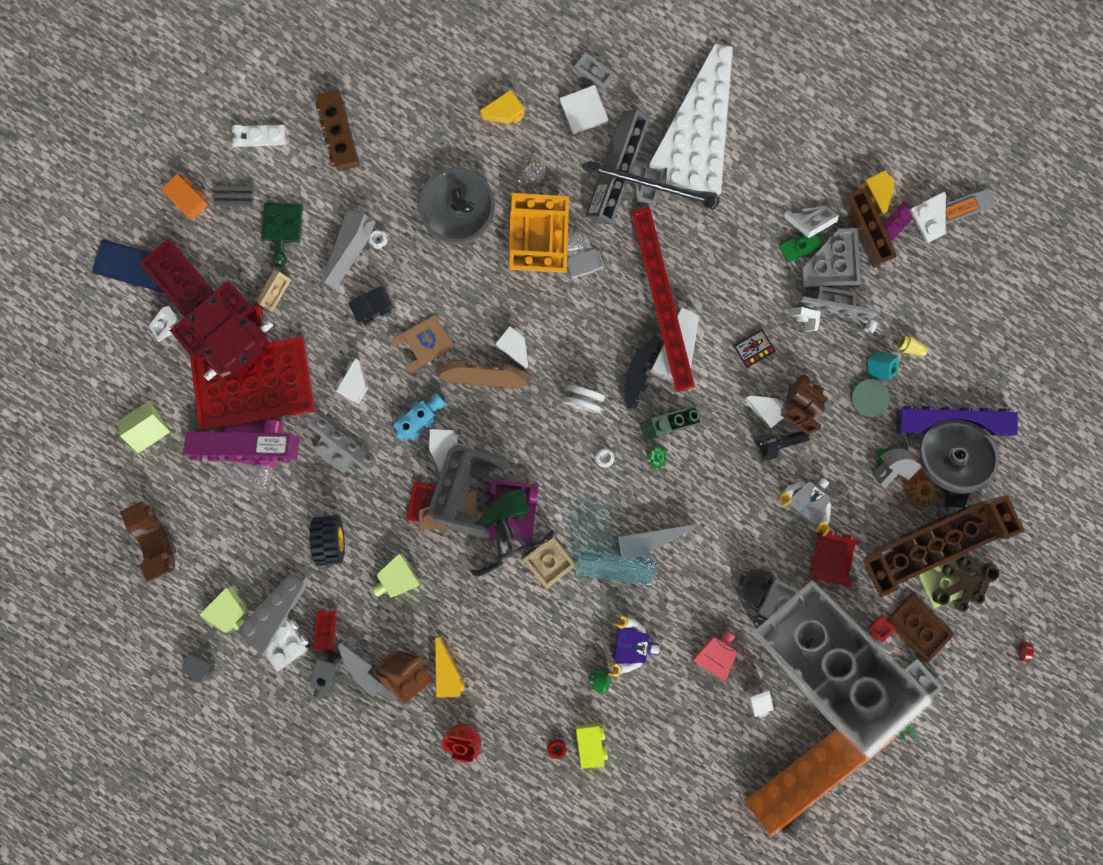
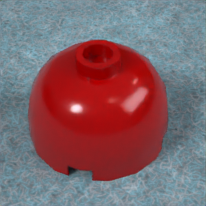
(462, 742)

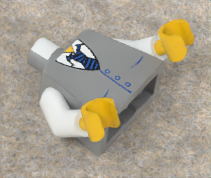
(809, 502)

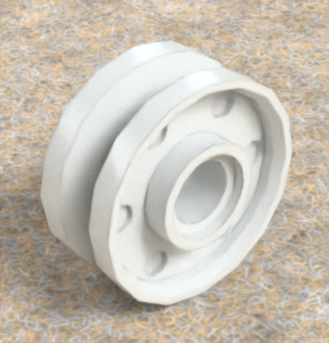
(583, 399)

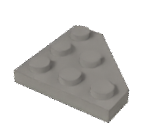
(835, 262)

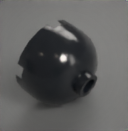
(755, 586)

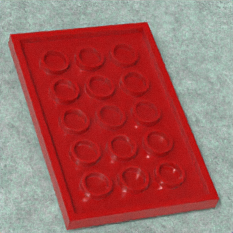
(269, 389)

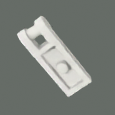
(259, 135)

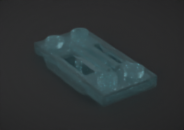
(616, 568)

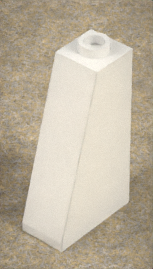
(688, 323)

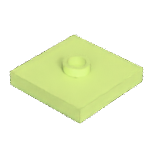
(936, 579)

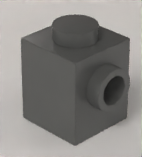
(198, 668)

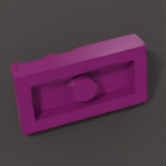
(897, 220)

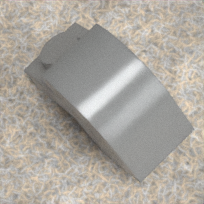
(896, 462)

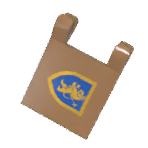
(426, 341)

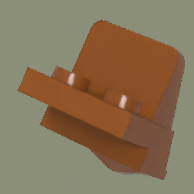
(403, 675)

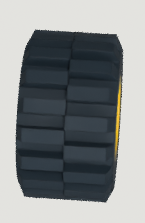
(326, 540)

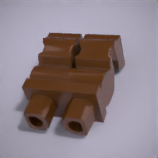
(804, 405)

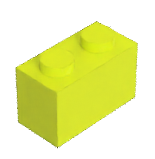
(590, 745)

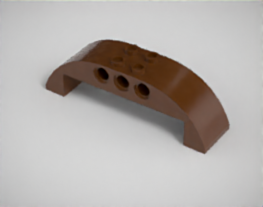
(941, 542)

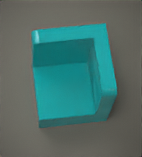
(883, 365)

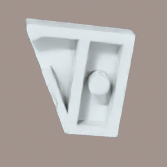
(931, 217)

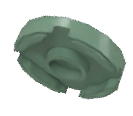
(870, 398)

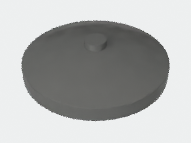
(443, 218)
(959, 456)

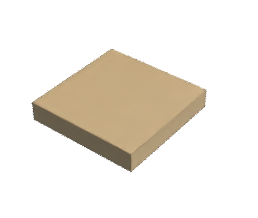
(549, 562)

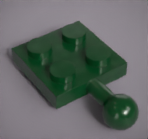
(282, 224)

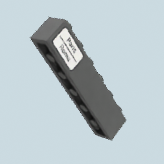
(621, 157)

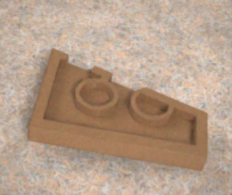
(426, 522)

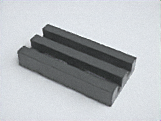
(217, 189)

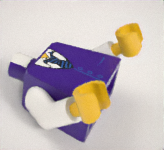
(631, 646)

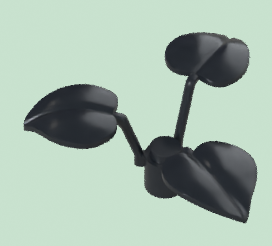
(505, 534)

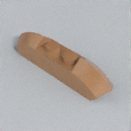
(458, 373)

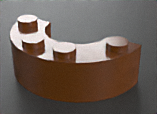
(152, 538)

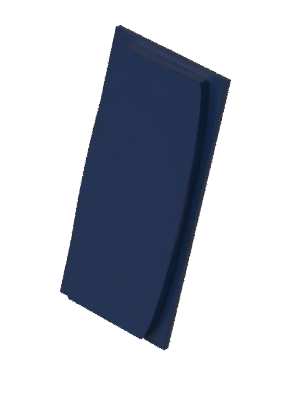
(123, 264)

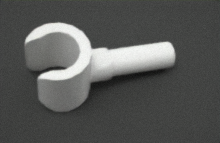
(870, 326)

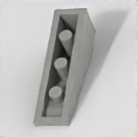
(349, 243)
(642, 543)

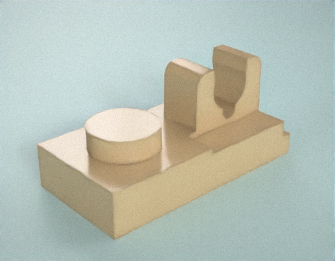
(273, 290)

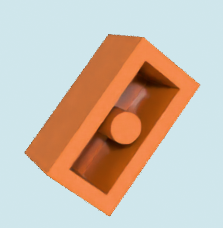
(184, 197)

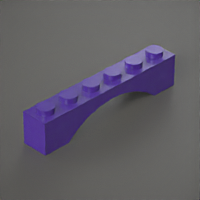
(995, 423)

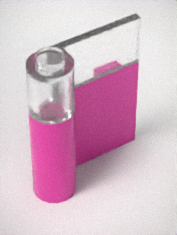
(246, 474)

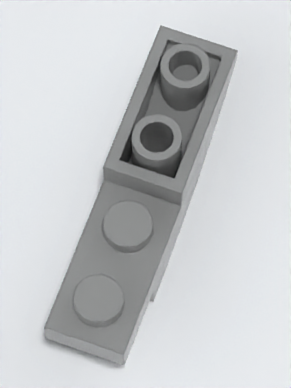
(359, 667)

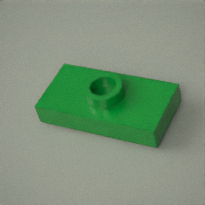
(799, 247)

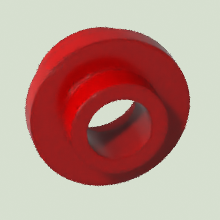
(556, 755)

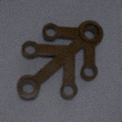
(968, 583)

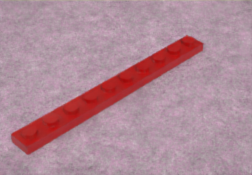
(663, 300)

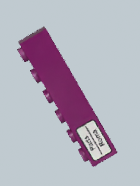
(242, 446)

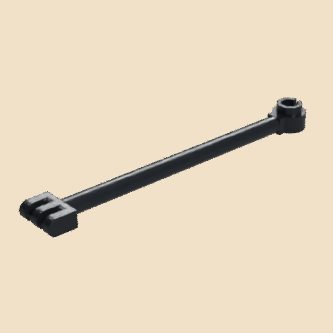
(709, 201)

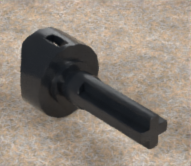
(770, 446)

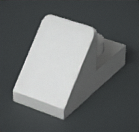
(163, 323)

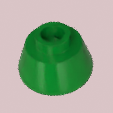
(600, 680)

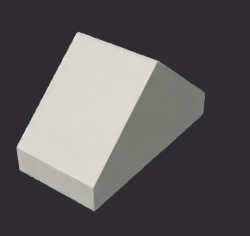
(843, 670)

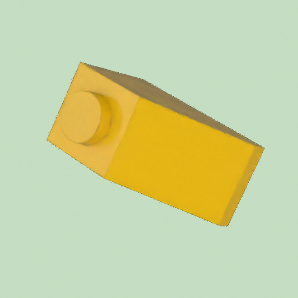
(504, 109)
(880, 191)

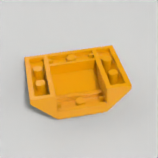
(538, 232)

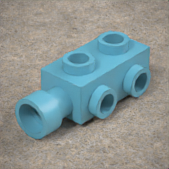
(416, 422)

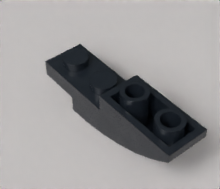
(635, 378)

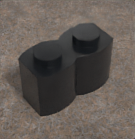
(371, 305)

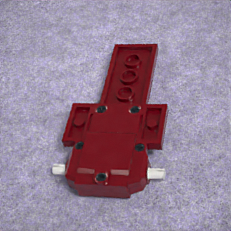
(213, 320)

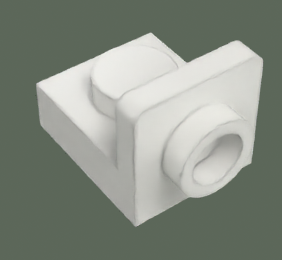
(806, 315)

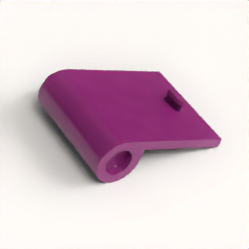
(524, 526)

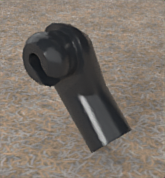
(460, 203)

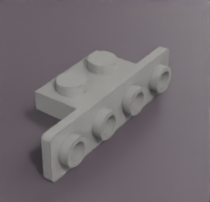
(837, 302)
(337, 448)

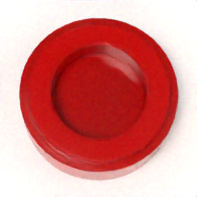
(1026, 651)

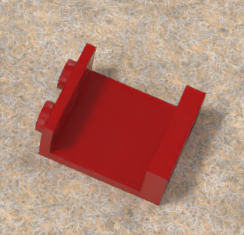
(833, 558)

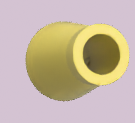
(910, 345)

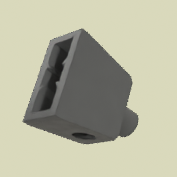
(325, 673)

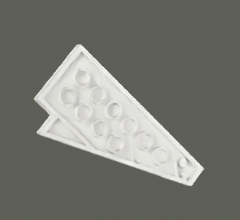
(696, 137)

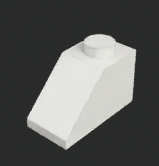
(514, 346)
(766, 409)
(759, 701)

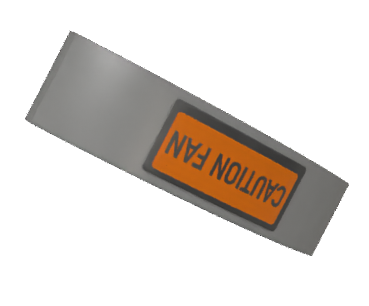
(969, 205)

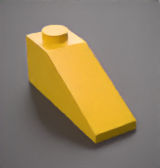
(447, 674)

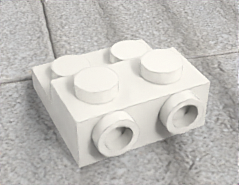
(287, 645)

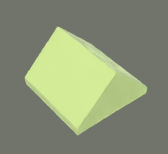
(142, 427)

